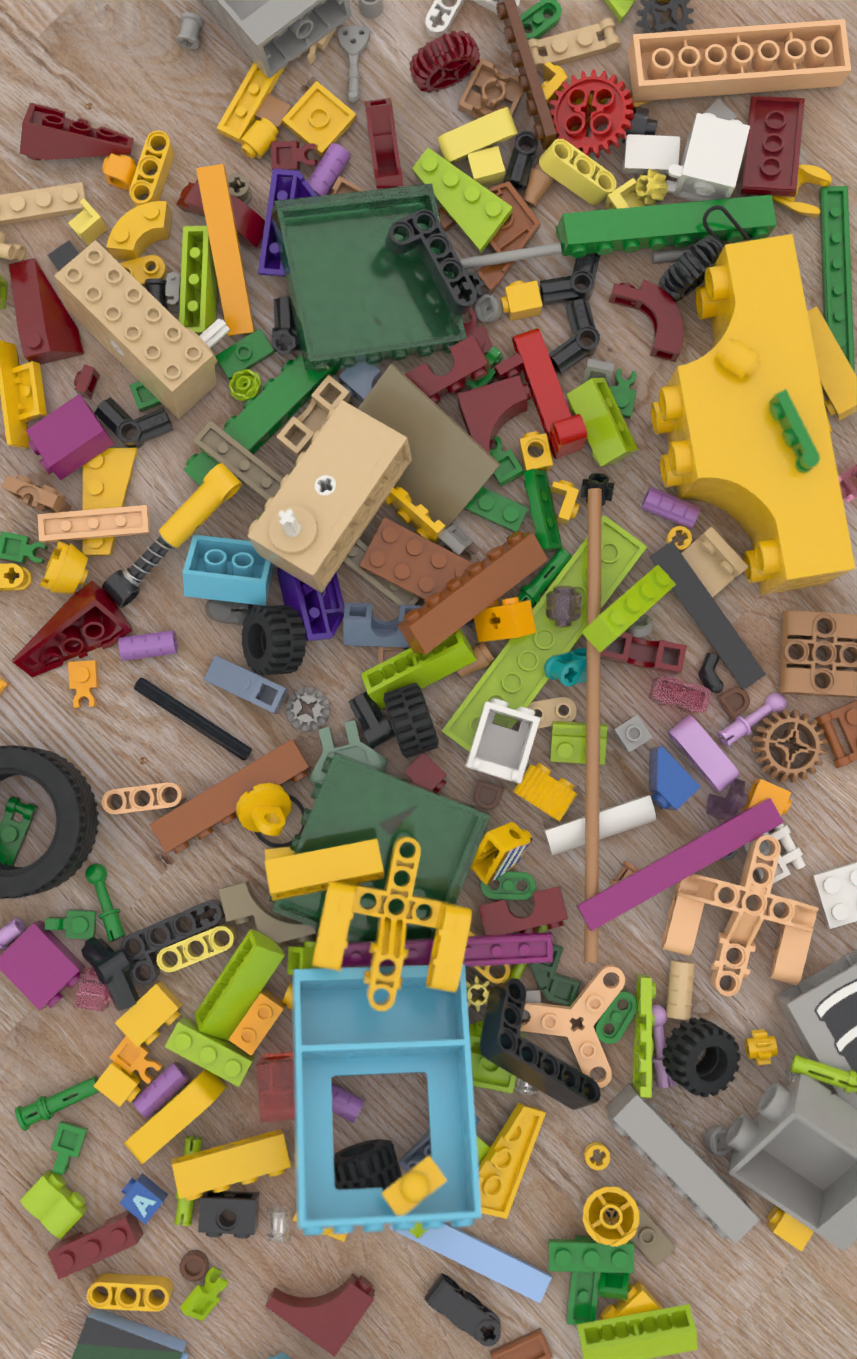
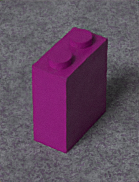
(68, 438)
(40, 966)

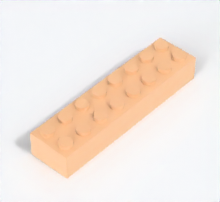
(738, 60)

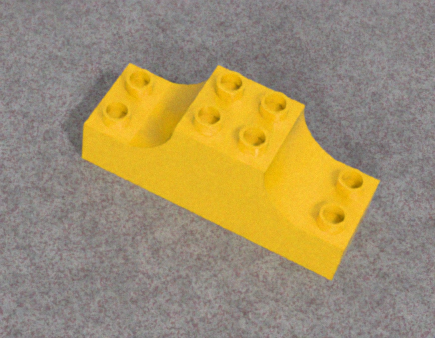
(723, 434)

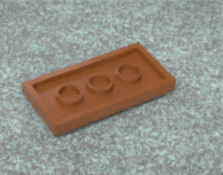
(411, 561)

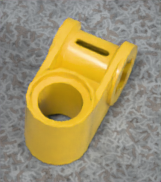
(7, 572)

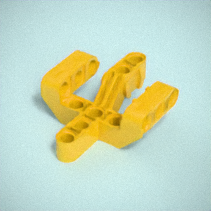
(450, 921)

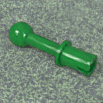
(96, 875)

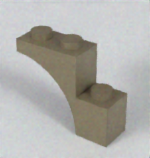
(241, 903)

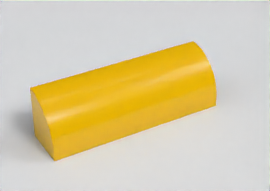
(313, 870)

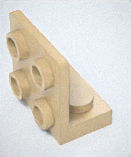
(713, 561)

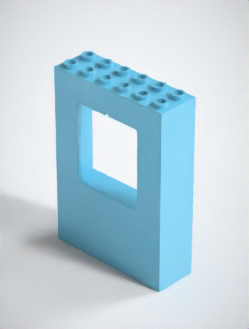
(345, 1036)

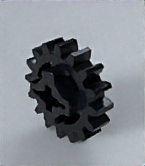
(653, 9)

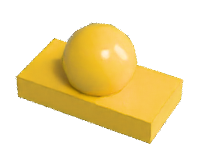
(413, 1187)

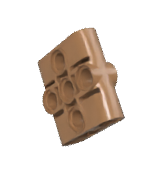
(801, 680)

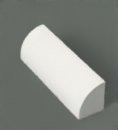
(611, 822)

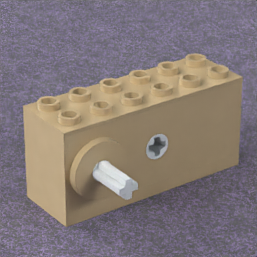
(139, 330)
(330, 495)

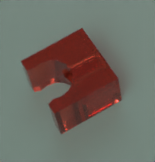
(276, 1087)

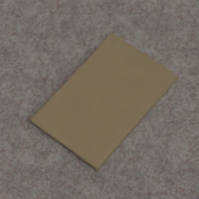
(445, 461)

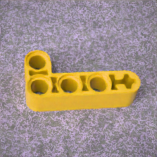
(175, 1115)

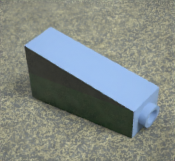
(117, 1337)

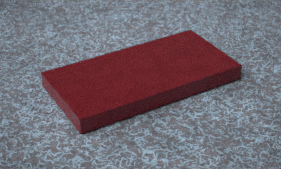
(773, 146)

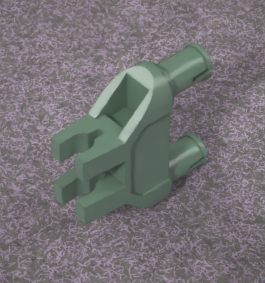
(355, 750)

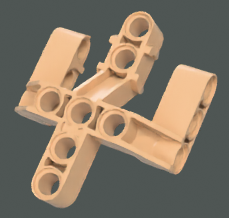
(743, 924)

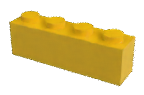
(834, 370)
(230, 1164)

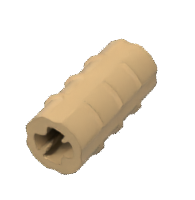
(680, 989)

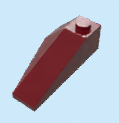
(52, 136)
(42, 320)
(79, 626)

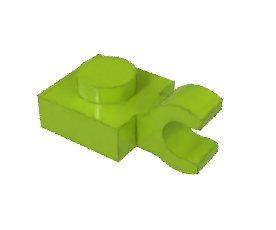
(204, 1298)

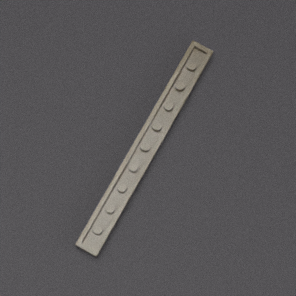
(267, 483)

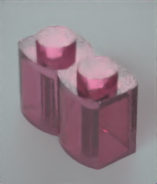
(687, 698)

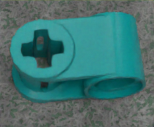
(568, 667)

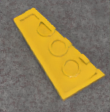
(104, 487)

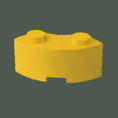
(139, 230)

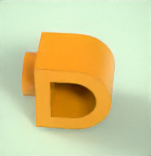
(119, 171)

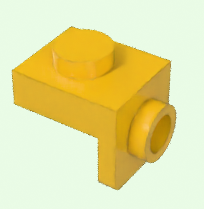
(569, 507)

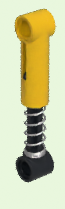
(217, 488)

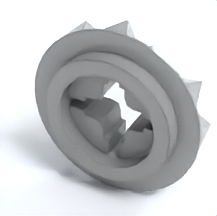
(320, 711)

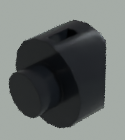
(641, 124)

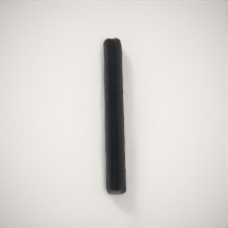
(192, 718)

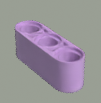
(704, 753)

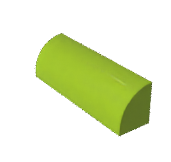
(418, 668)
(238, 985)
(640, 1335)

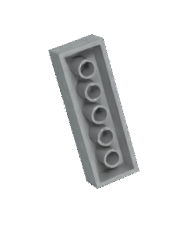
(682, 1163)

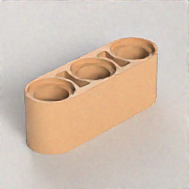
(131, 802)

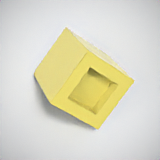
(487, 166)
(623, 197)
(88, 224)

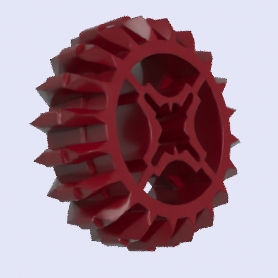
(444, 61)

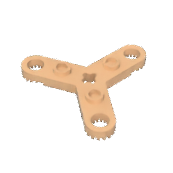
(590, 1006)

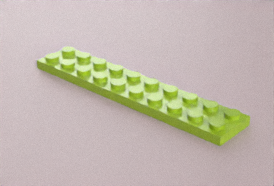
(519, 668)

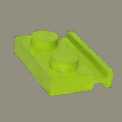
(569, 742)

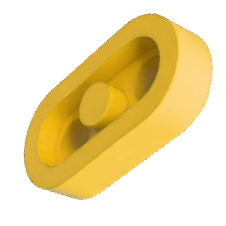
(139, 266)

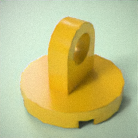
(264, 809)

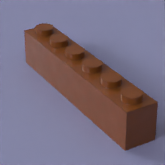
(472, 592)
(219, 802)

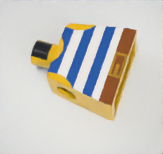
(505, 841)

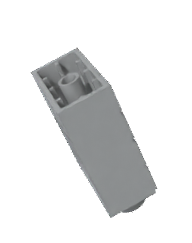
(278, 29)
(802, 1156)

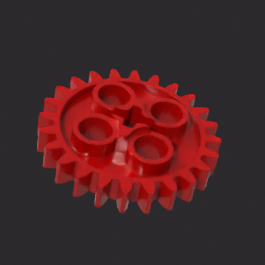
(614, 114)

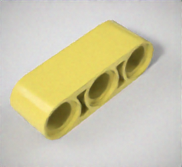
(477, 135)
(577, 172)
(185, 954)

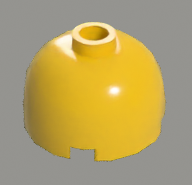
(611, 1229)

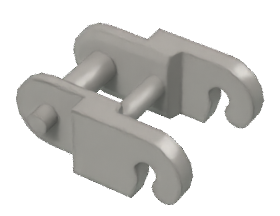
(173, 287)

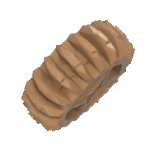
(812, 750)

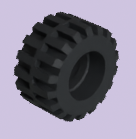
(273, 640)
(411, 720)
(715, 1068)
(366, 1166)

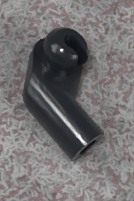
(708, 675)

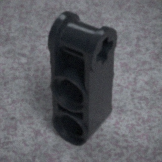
(464, 1310)

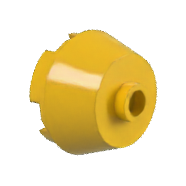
(65, 569)

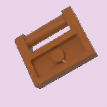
(847, 720)

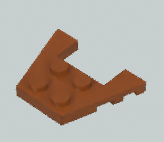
(513, 234)

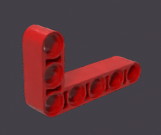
(564, 432)

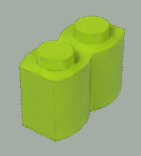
(54, 1204)

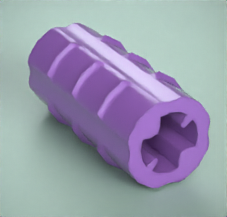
(329, 169)
(670, 507)
(148, 645)
(161, 1090)
(345, 1103)

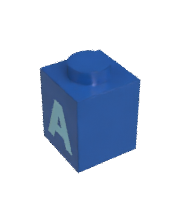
(142, 1198)

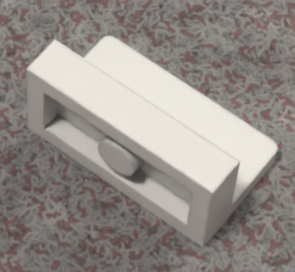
(650, 152)

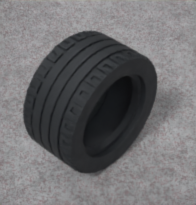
(74, 820)

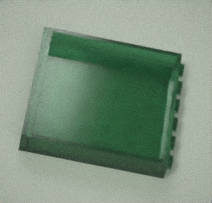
(351, 292)
(370, 804)

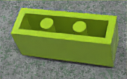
(603, 421)
(210, 1052)

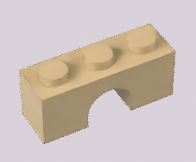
(299, 431)

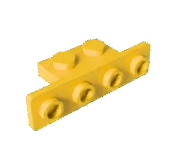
(20, 395)

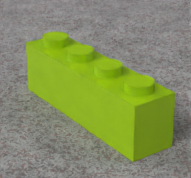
(198, 280)
(628, 608)

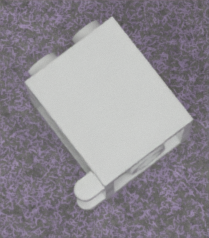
(709, 159)
(500, 749)

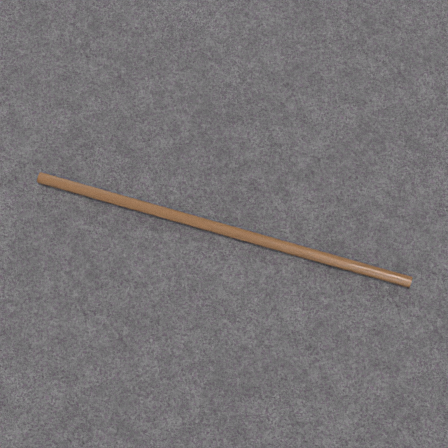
(592, 717)

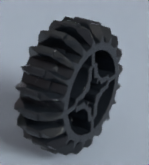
(690, 268)

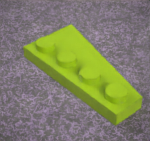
(467, 202)
(643, 1040)

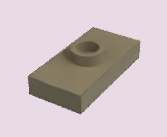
(651, 1238)

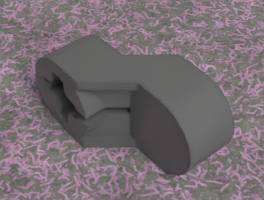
(221, 611)

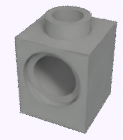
(631, 734)

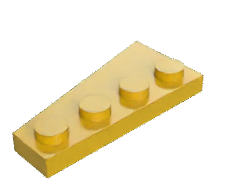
(415, 515)
(507, 1159)

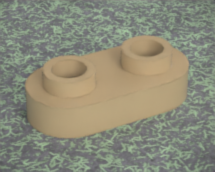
(550, 713)

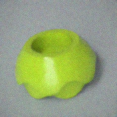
(245, 385)

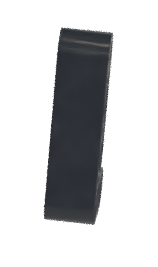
(435, 263)
(174, 933)

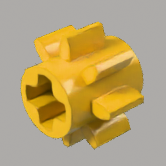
(761, 1047)

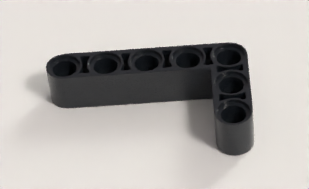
(525, 1060)

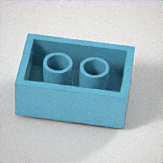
(226, 571)

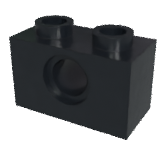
(243, 1204)

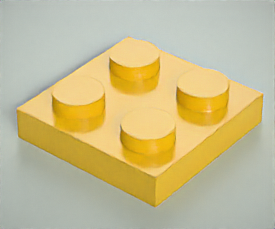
(319, 118)

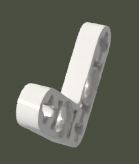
(450, 14)

